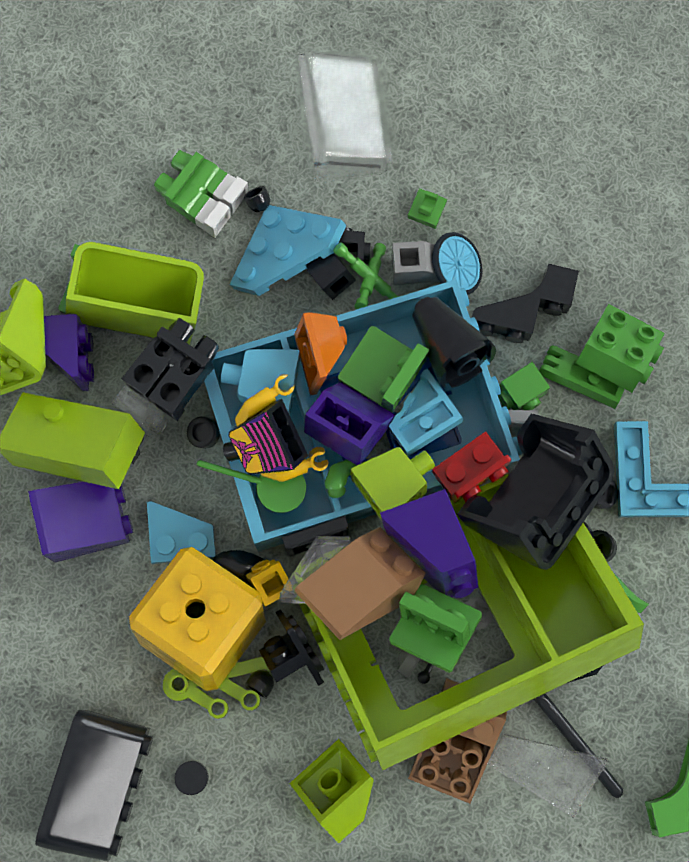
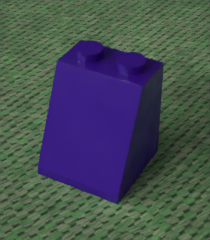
(79, 519)
(435, 542)

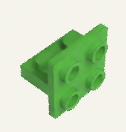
(434, 627)

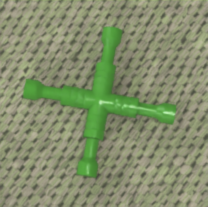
(368, 273)

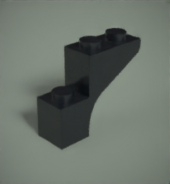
(518, 315)

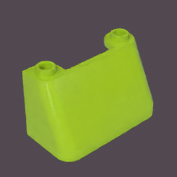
(22, 338)

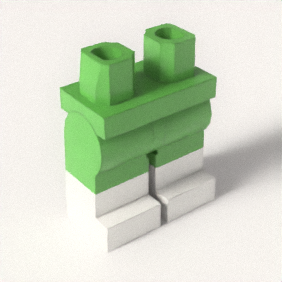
(202, 191)

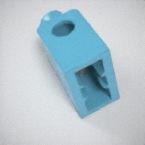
(260, 371)

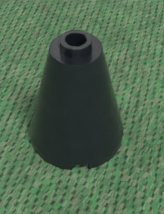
(452, 342)

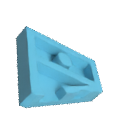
(424, 416)
(174, 531)

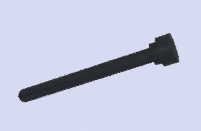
(576, 741)

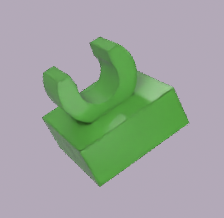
(427, 208)

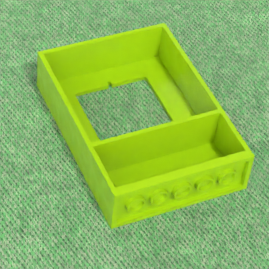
(553, 619)

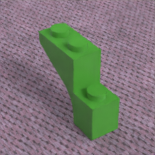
(670, 812)

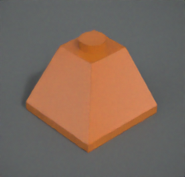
(320, 347)

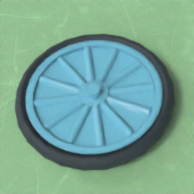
(457, 259)

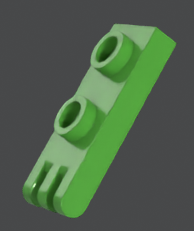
(562, 368)

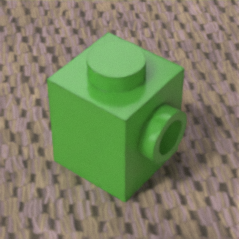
(523, 389)

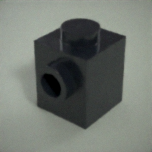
(330, 275)

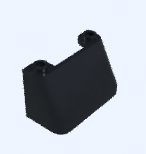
(545, 493)

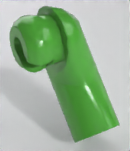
(338, 477)

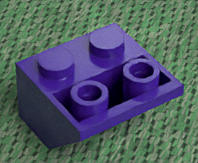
(68, 348)
(347, 422)

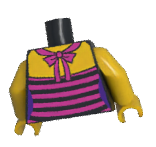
(268, 439)

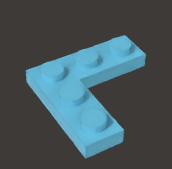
(633, 475)

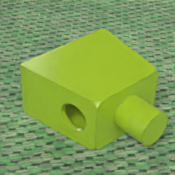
(392, 479)

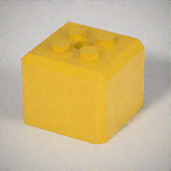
(203, 646)

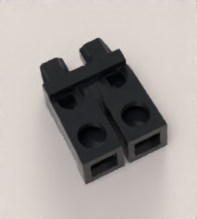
(171, 369)

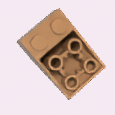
(460, 761)

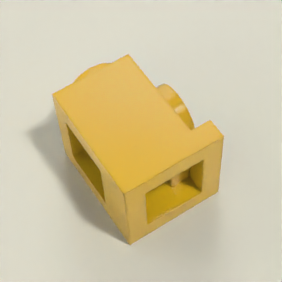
(268, 579)

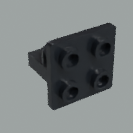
(290, 652)

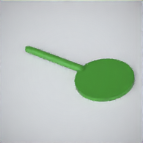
(274, 495)

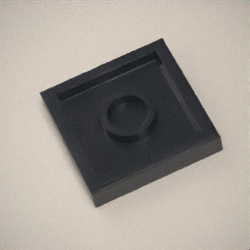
(302, 540)

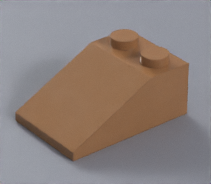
(360, 583)

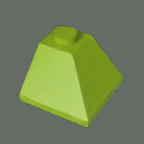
(335, 790)

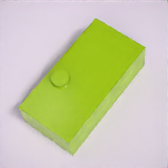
(71, 440)

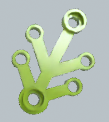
(192, 692)

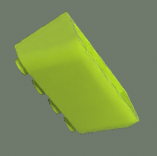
(132, 289)

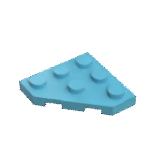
(283, 247)

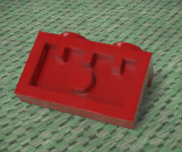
(471, 467)

